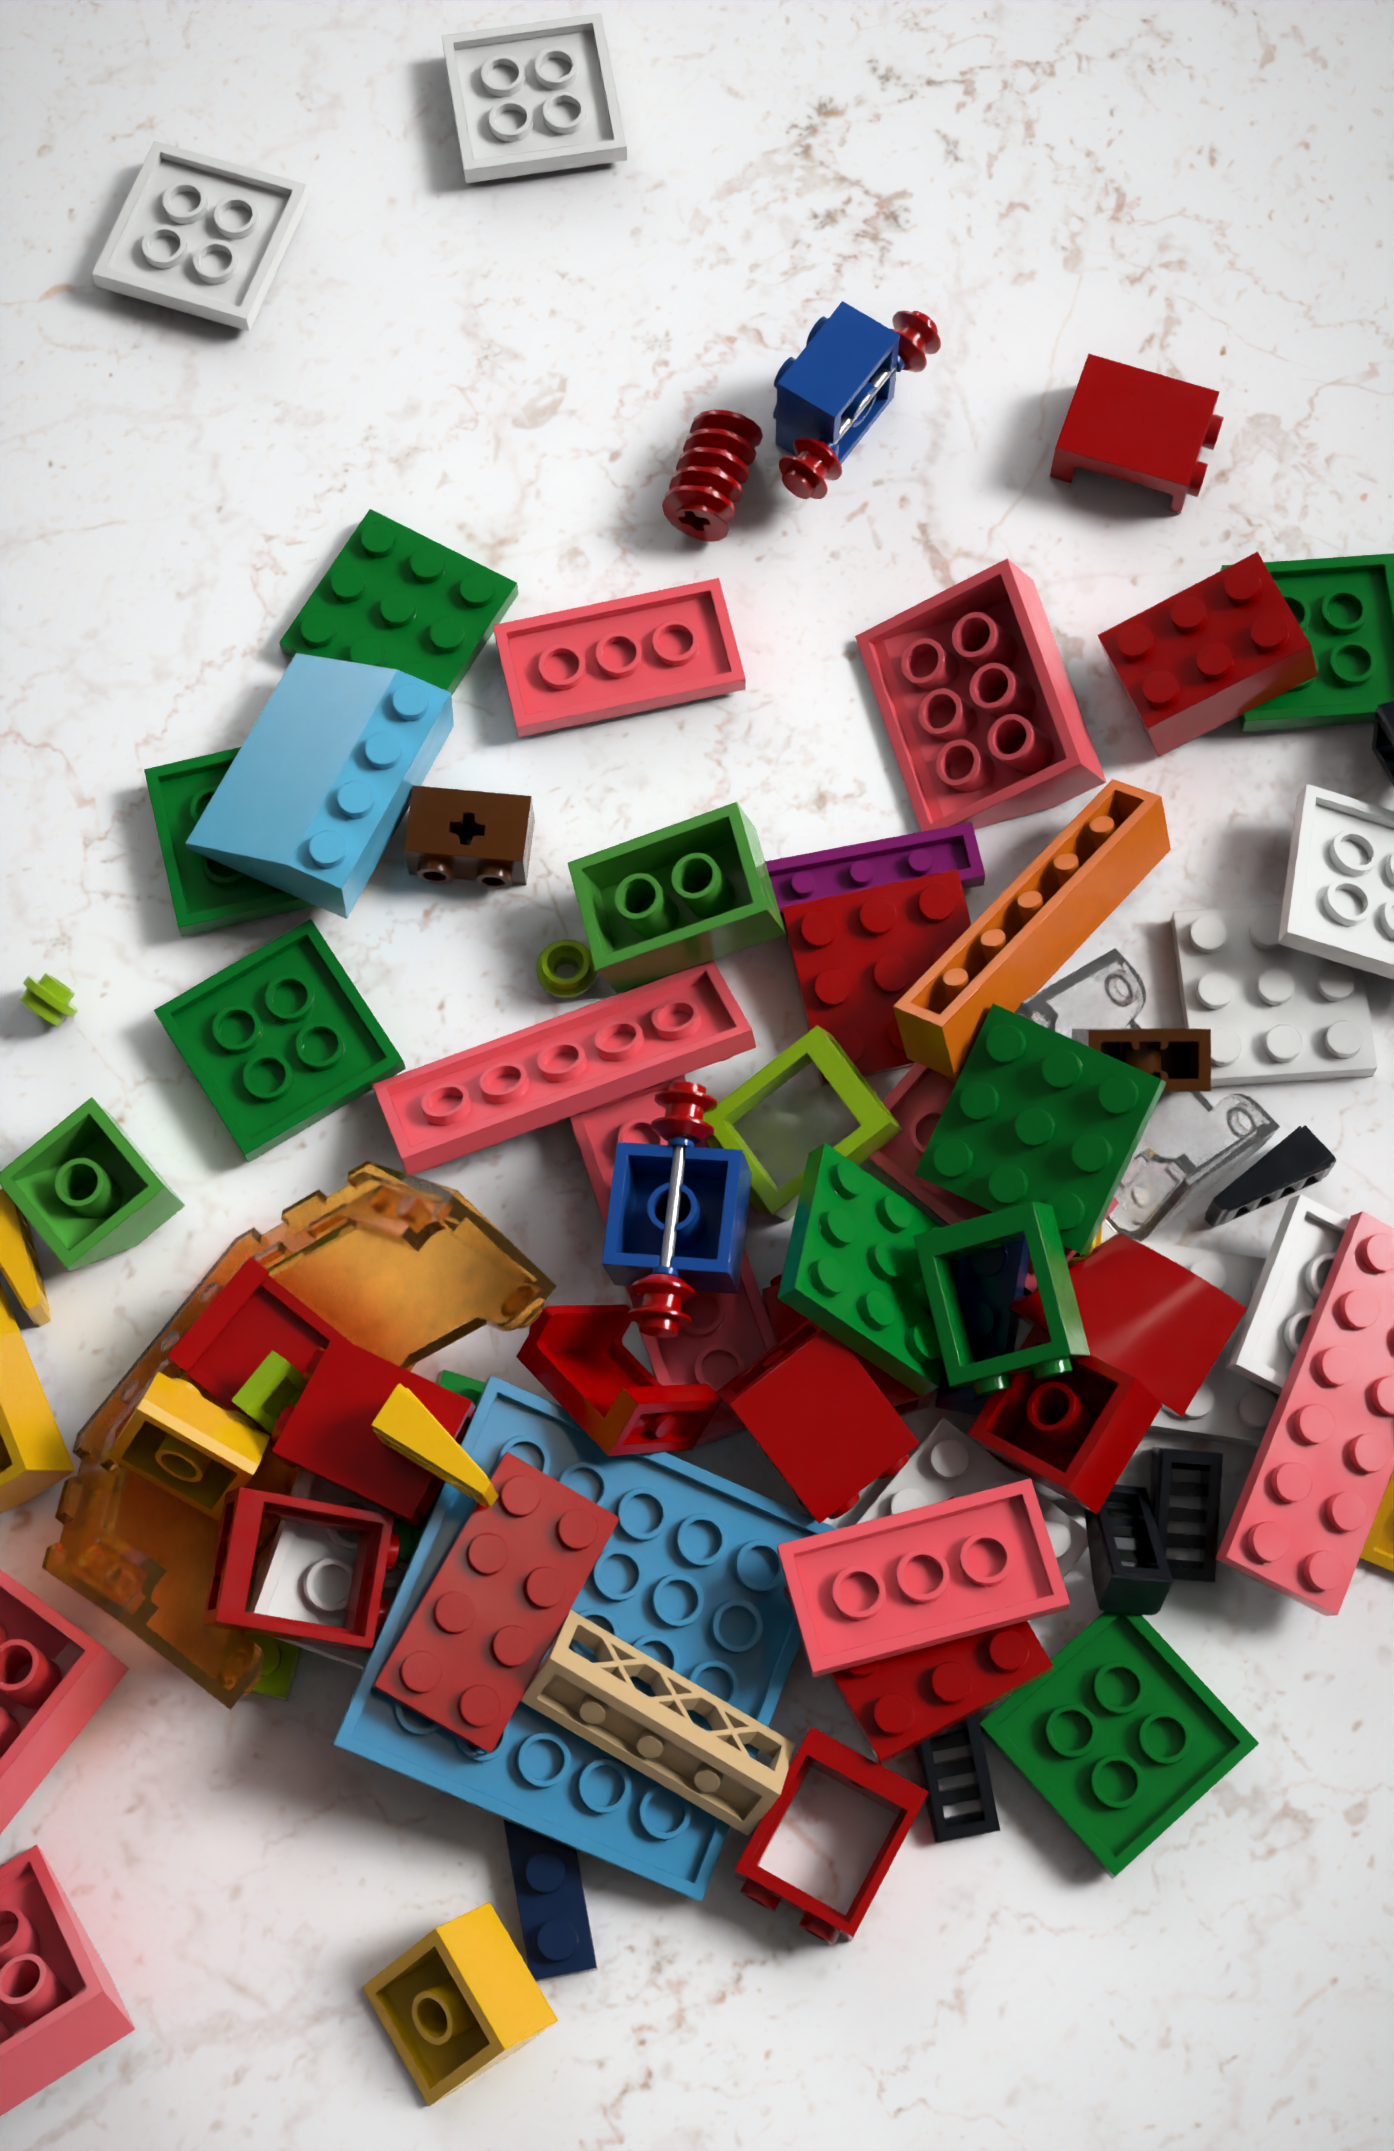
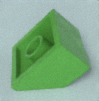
(89, 1188)

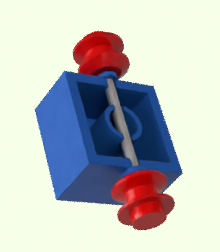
(841, 389)
(676, 1213)

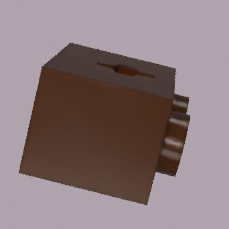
(444, 820)
(1170, 1054)

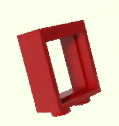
(236, 1553)
(861, 1776)

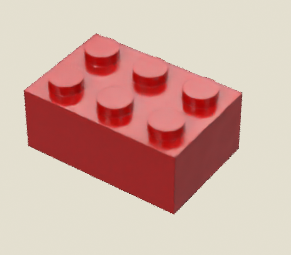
(1209, 654)

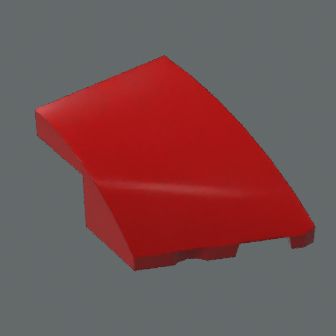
(1147, 1318)

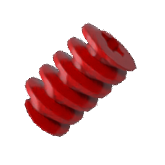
(711, 474)

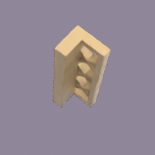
(657, 1731)

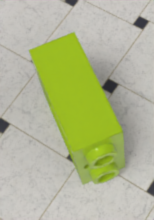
(820, 1046)

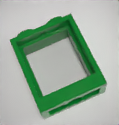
(1027, 1222)

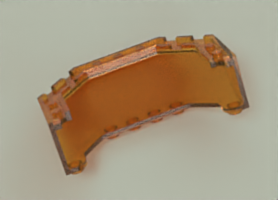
(384, 1265)

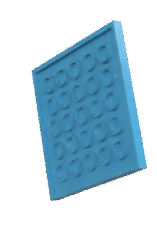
(680, 1579)

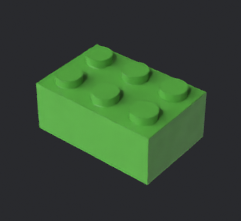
(676, 898)

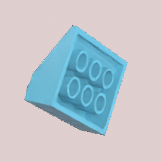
(325, 778)

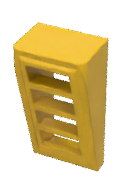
(20, 1261)
(417, 1435)

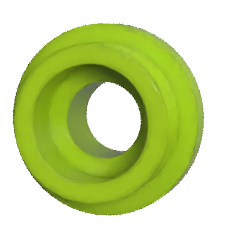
(563, 953)
(48, 998)

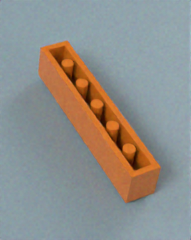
(1033, 925)

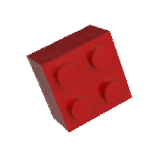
(1068, 1428)

